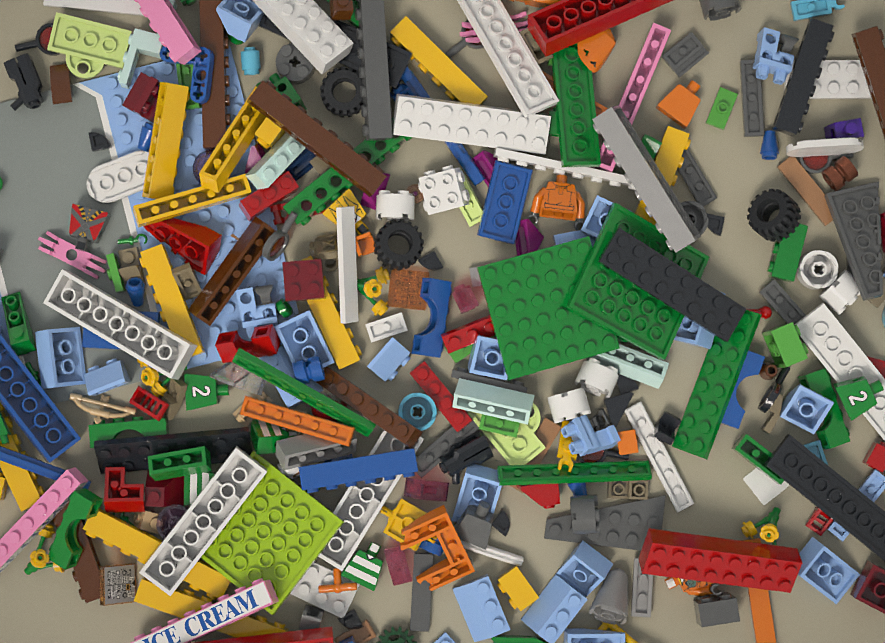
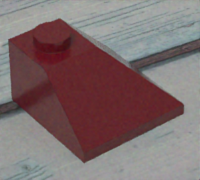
(164, 492)

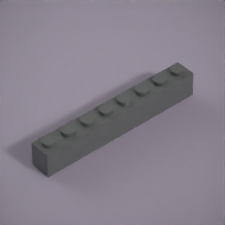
(373, 70)

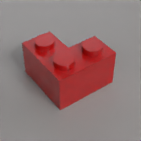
(122, 496)

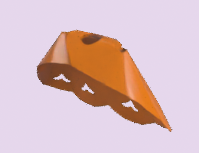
(599, 49)

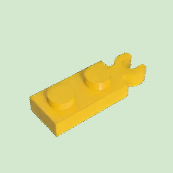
(563, 450)

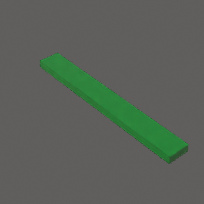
(303, 392)
(580, 473)

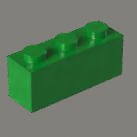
(787, 255)
(756, 455)
(179, 463)

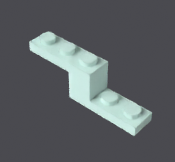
(140, 43)

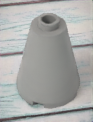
(612, 599)

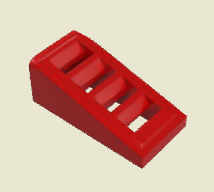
(139, 395)
(825, 524)

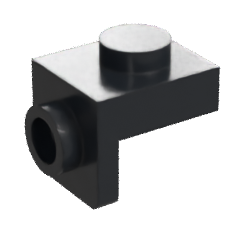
(666, 427)

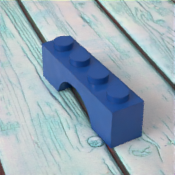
(437, 295)
(734, 412)

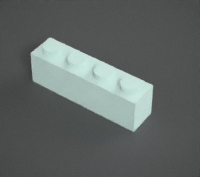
(275, 162)
(635, 365)
(493, 401)

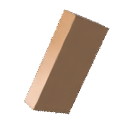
(360, 635)

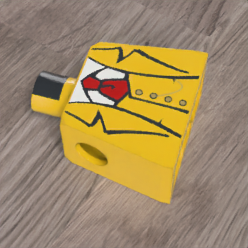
(344, 200)

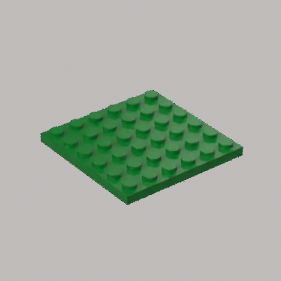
(620, 304)
(530, 312)

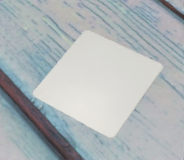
(763, 486)

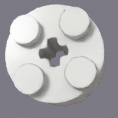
(395, 206)
(828, 269)
(841, 292)
(597, 378)
(569, 405)

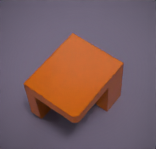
(364, 244)
(628, 442)

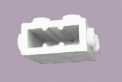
(443, 190)

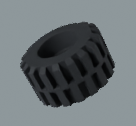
(327, 88)
(782, 224)
(407, 231)

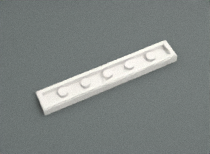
(111, 6)
(347, 264)
(659, 457)

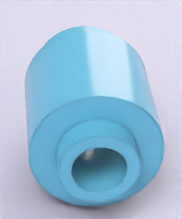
(250, 61)

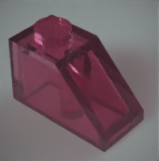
(464, 298)
(426, 489)
(397, 565)

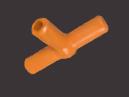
(337, 587)

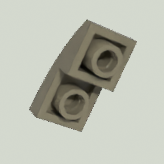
(628, 489)

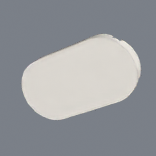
(825, 147)
(118, 177)

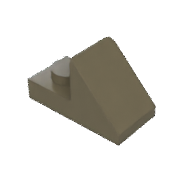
(534, 47)
(130, 264)
(187, 281)

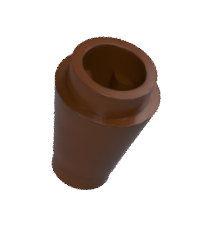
(764, 370)

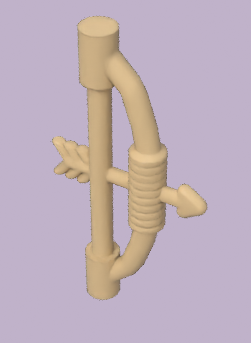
(77, 398)

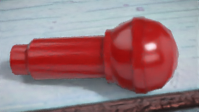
(765, 311)

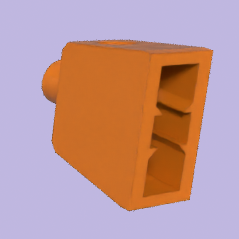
(681, 104)

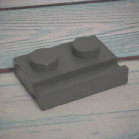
(685, 54)

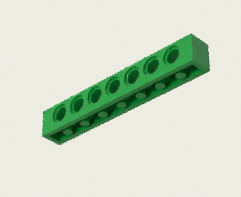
(333, 192)

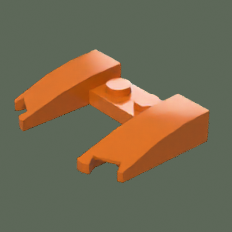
(457, 562)

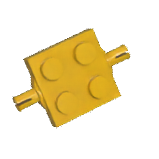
(401, 517)

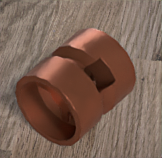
(841, 172)

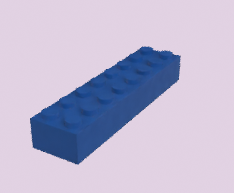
(33, 407)

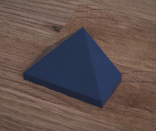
(301, 164)

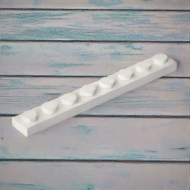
(577, 172)

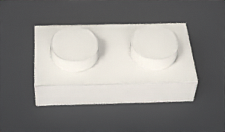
(386, 327)

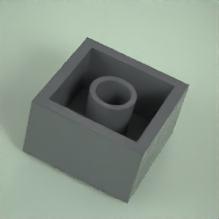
(716, 610)

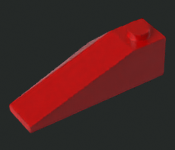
(191, 241)

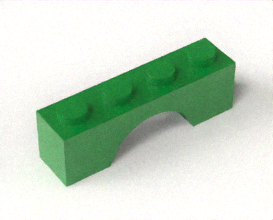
(833, 429)
(109, 431)
(65, 549)

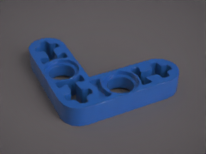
(198, 65)

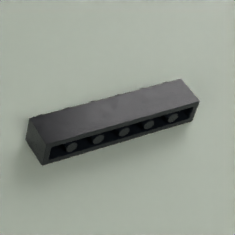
(802, 78)

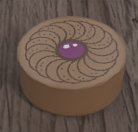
(414, 189)

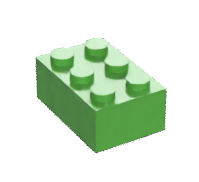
(785, 345)

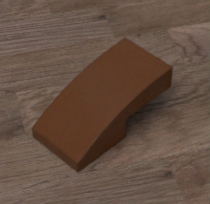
(60, 84)

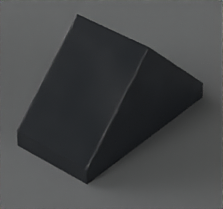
(616, 406)

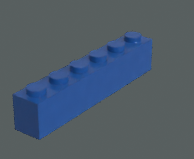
(358, 469)

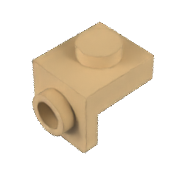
(146, 521)

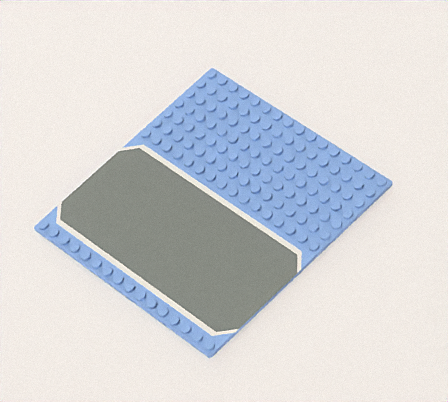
(46, 171)

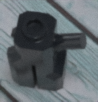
(27, 81)
(465, 453)

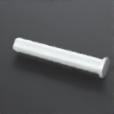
(496, 553)

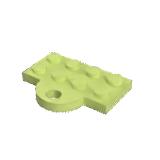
(88, 43)
(520, 449)

